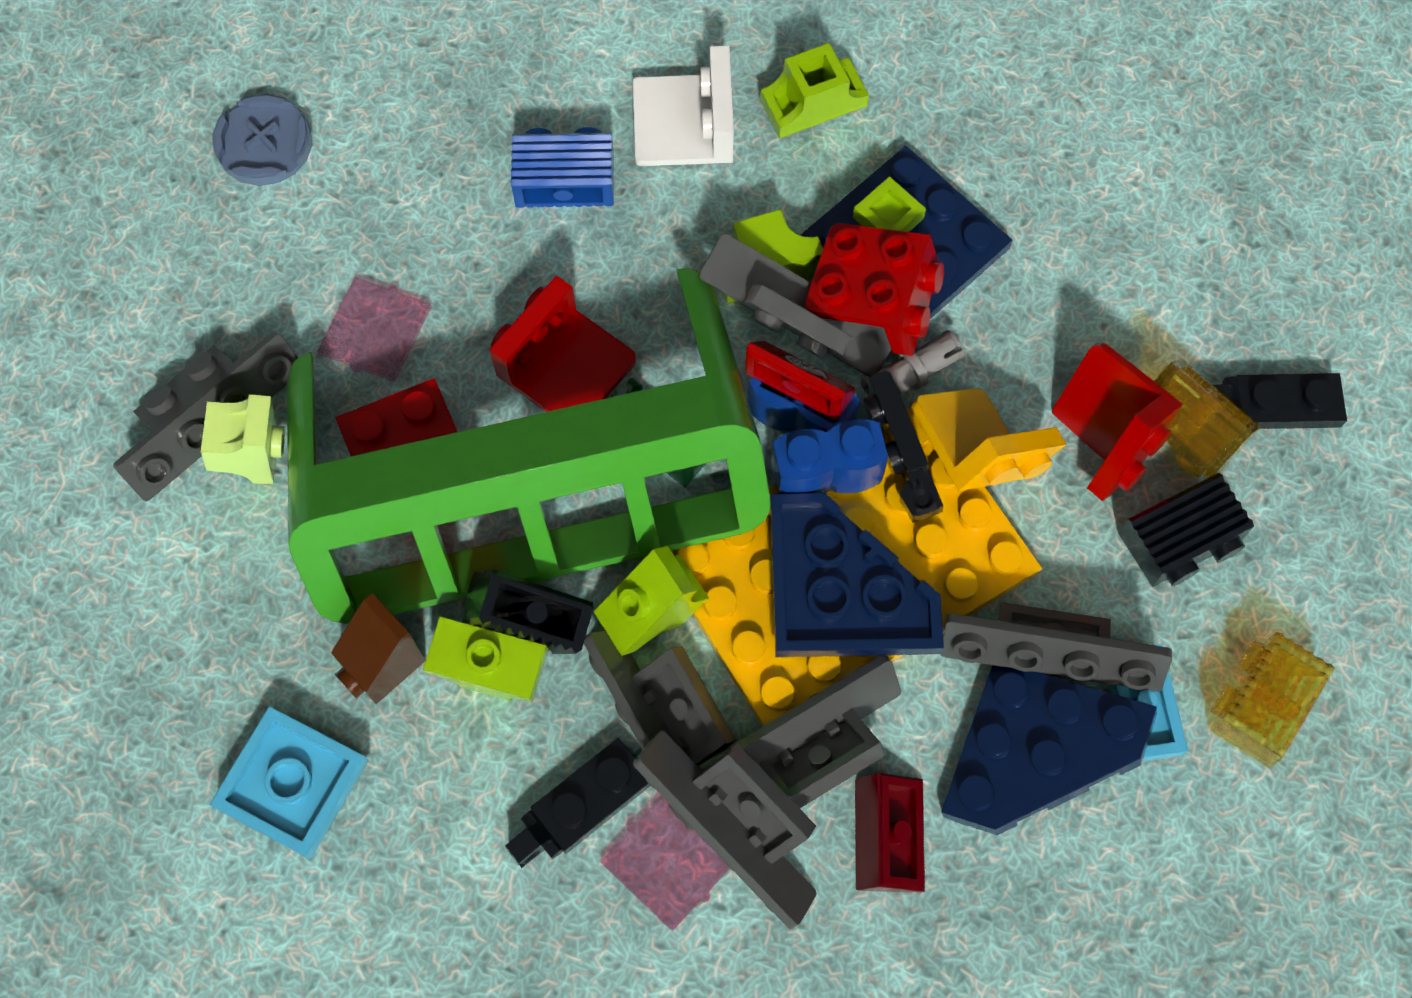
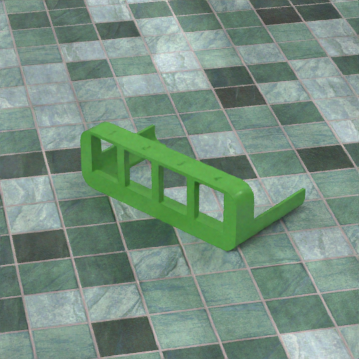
(519, 467)

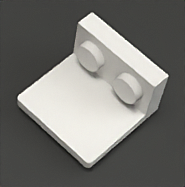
(685, 116)

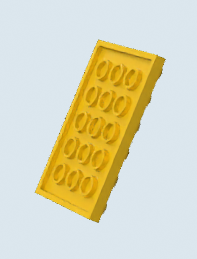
(962, 553)

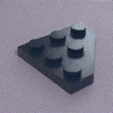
(843, 588)
(1041, 746)

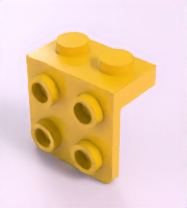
(978, 444)

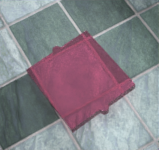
(374, 329)
(665, 865)

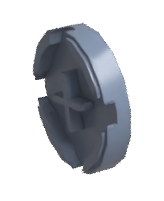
(262, 140)

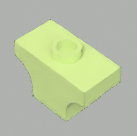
(243, 438)

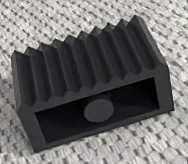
(1186, 531)
(527, 611)

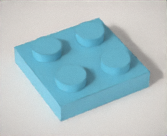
(289, 782)

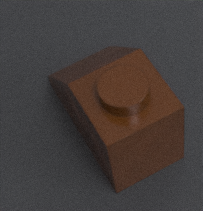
(375, 652)

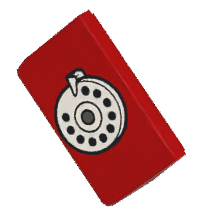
(798, 379)

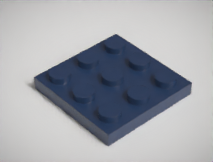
(959, 231)

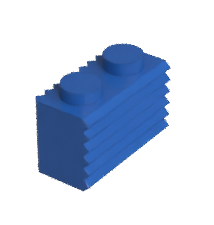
(562, 168)

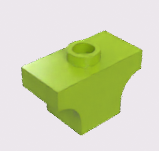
(813, 91)
(775, 240)
(651, 601)
(485, 660)

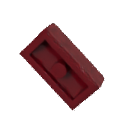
(889, 833)

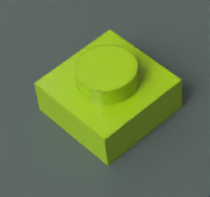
(889, 208)

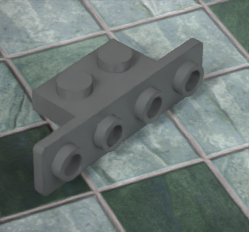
(780, 300)
(178, 409)
(1056, 645)
(662, 698)
(824, 736)
(739, 817)

